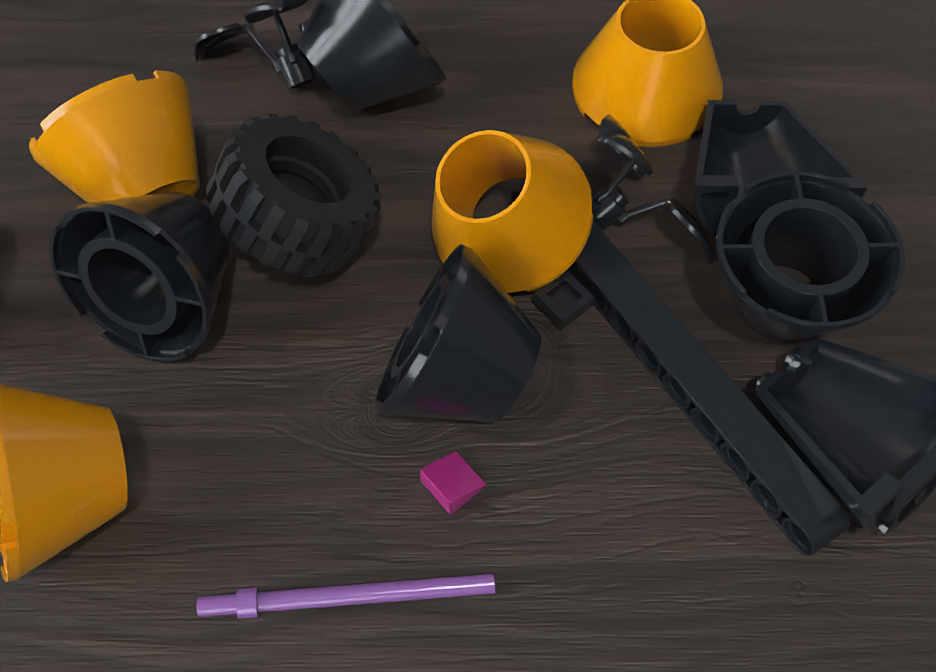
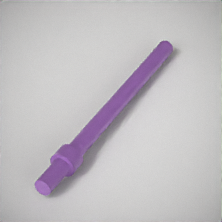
(251, 602)

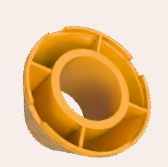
(650, 71)
(122, 139)
(537, 232)
(56, 475)

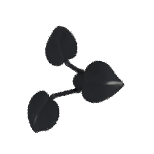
(292, 61)
(611, 201)

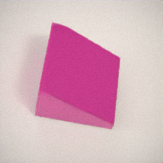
(451, 481)

